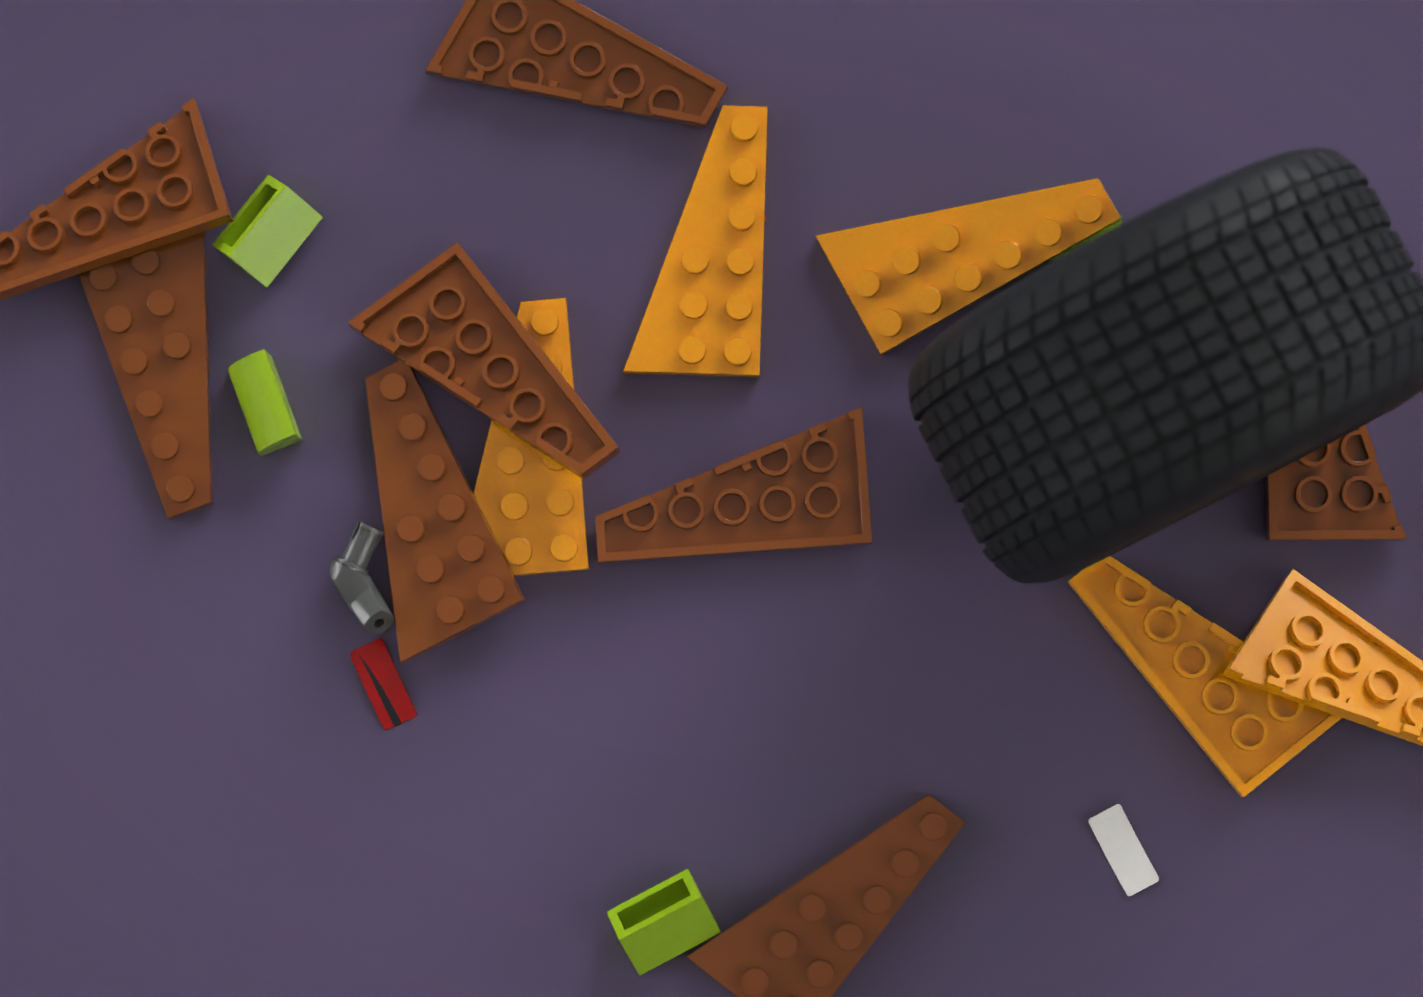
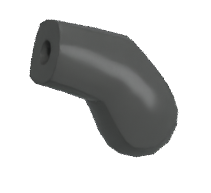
(355, 584)

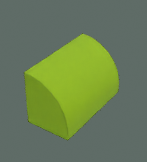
(267, 230)
(264, 402)
(663, 922)

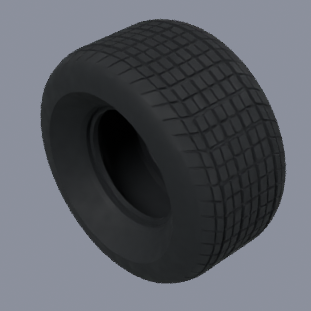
(1172, 363)

